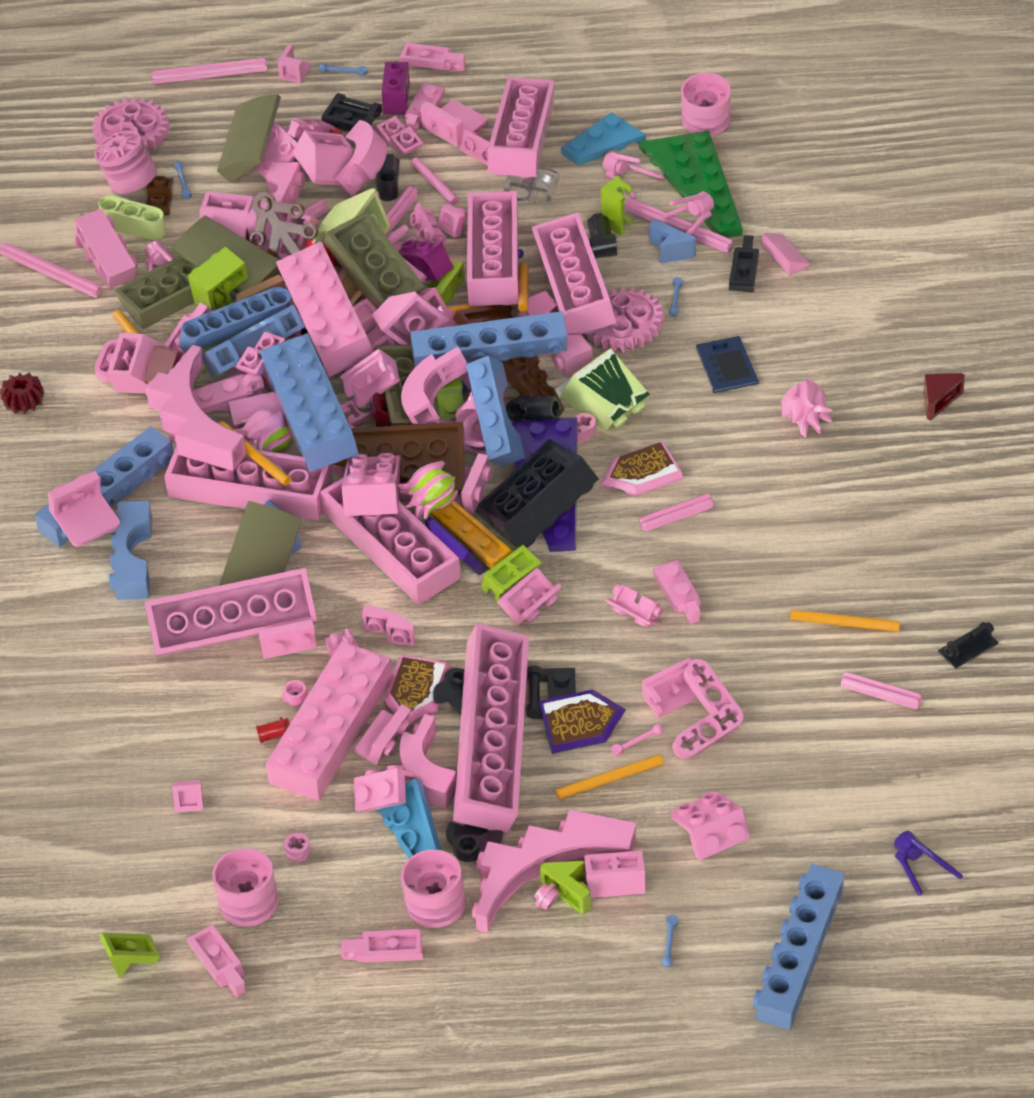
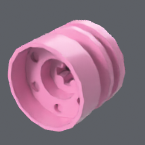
(706, 103)
(125, 162)
(245, 887)
(433, 888)

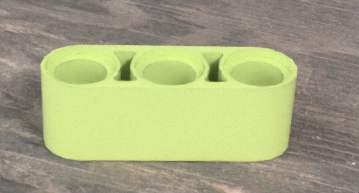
(134, 217)

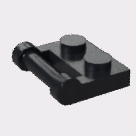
(346, 112)
(560, 683)

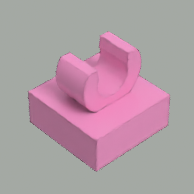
(452, 220)
(334, 640)
(188, 796)

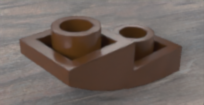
(161, 193)

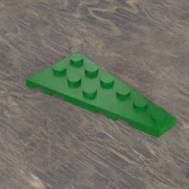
(693, 167)

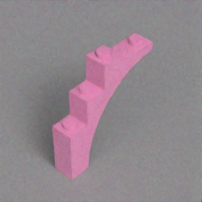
(194, 431)
(509, 868)

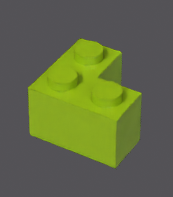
(216, 279)

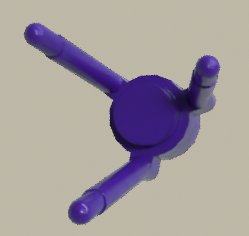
(912, 848)

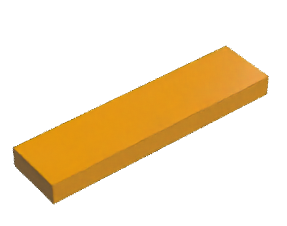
(471, 534)

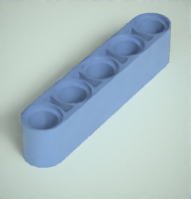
(232, 319)

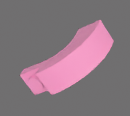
(367, 158)
(425, 383)
(437, 781)

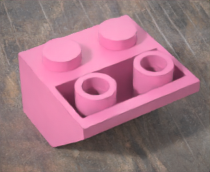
(322, 155)
(228, 210)
(131, 362)

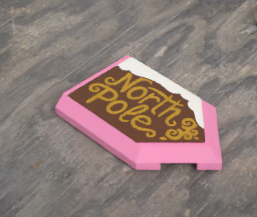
(642, 470)
(414, 685)

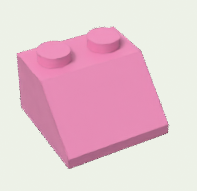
(406, 314)

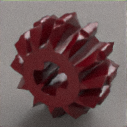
(22, 393)

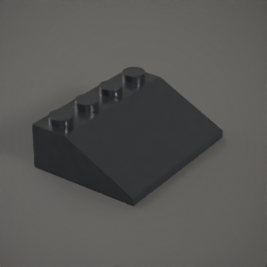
(537, 493)

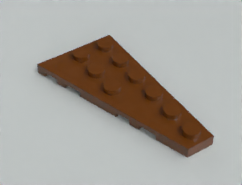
(520, 372)
(416, 446)

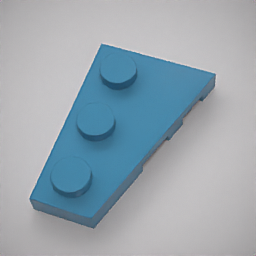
(600, 138)
(412, 821)

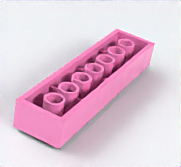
(491, 729)

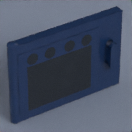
(727, 364)

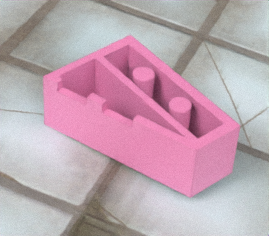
(105, 248)

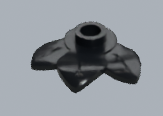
(450, 689)
(471, 838)

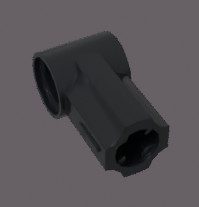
(388, 178)
(601, 239)
(533, 408)

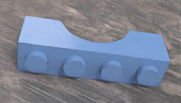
(230, 351)
(499, 436)
(130, 573)

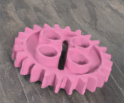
(135, 116)
(636, 318)

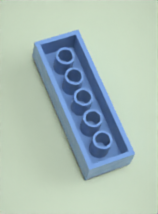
(309, 402)

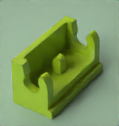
(612, 204)
(450, 282)
(509, 572)

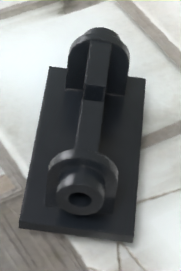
(969, 645)

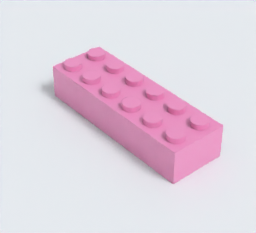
(521, 127)
(492, 249)
(573, 274)
(325, 309)
(250, 482)
(397, 545)
(228, 612)
(329, 721)

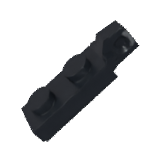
(744, 266)

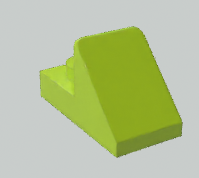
(450, 399)
(568, 881)
(129, 949)

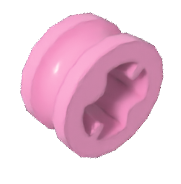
(299, 840)

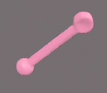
(617, 749)

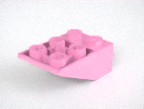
(371, 485)

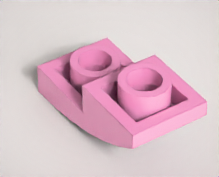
(398, 137)
(251, 360)
(382, 621)

